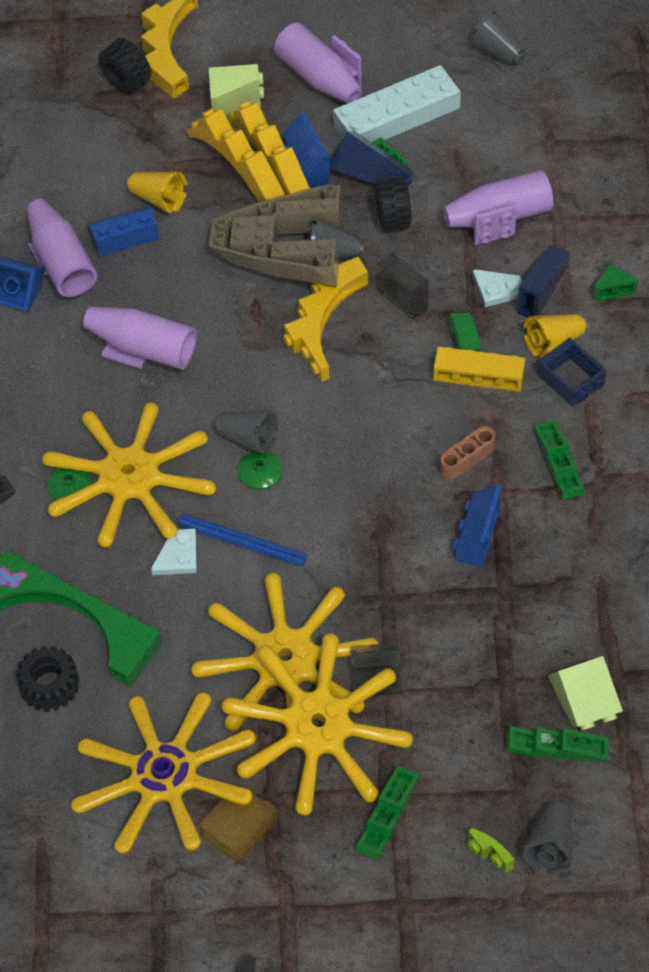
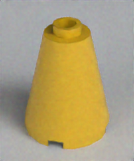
(159, 189)
(550, 331)

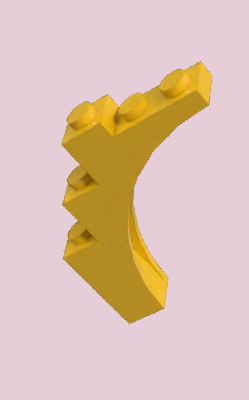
(156, 42)
(267, 139)
(236, 149)
(315, 311)

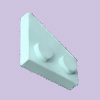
(496, 287)
(177, 554)

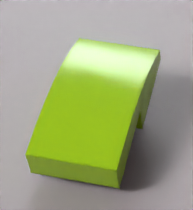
(487, 846)

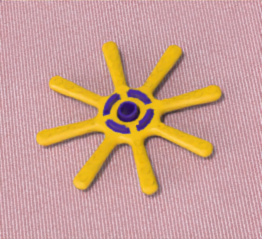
(168, 785)

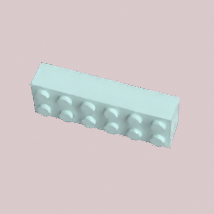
(399, 106)

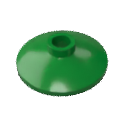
(259, 477)
(59, 487)

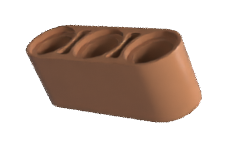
(458, 455)

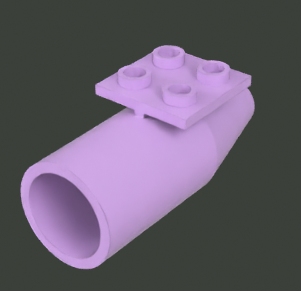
(325, 69)
(497, 206)
(59, 250)
(141, 336)

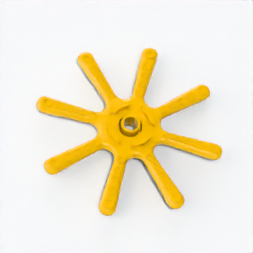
(128, 474)
(285, 642)
(316, 740)

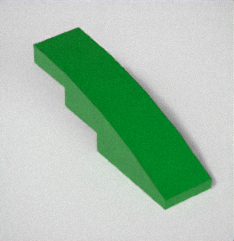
(559, 459)
(557, 745)
(387, 813)

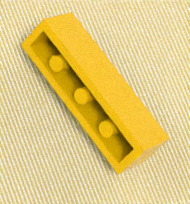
(479, 369)

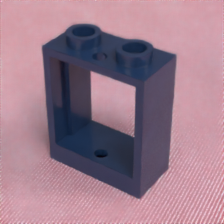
(560, 355)

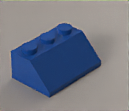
(308, 151)
(123, 231)
(19, 283)
(478, 526)

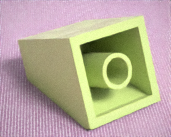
(234, 86)
(586, 693)

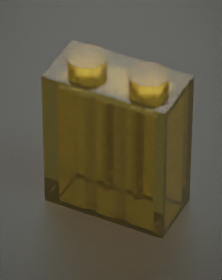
(238, 827)

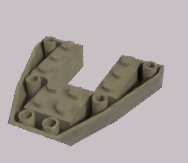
(251, 235)

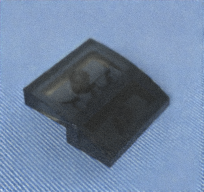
(372, 659)

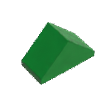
(614, 284)

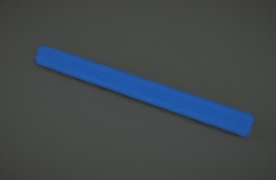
(242, 539)

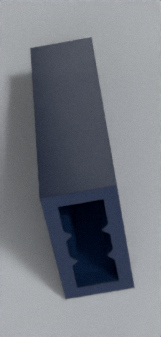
(366, 161)
(542, 281)

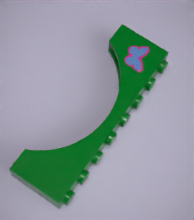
(128, 639)

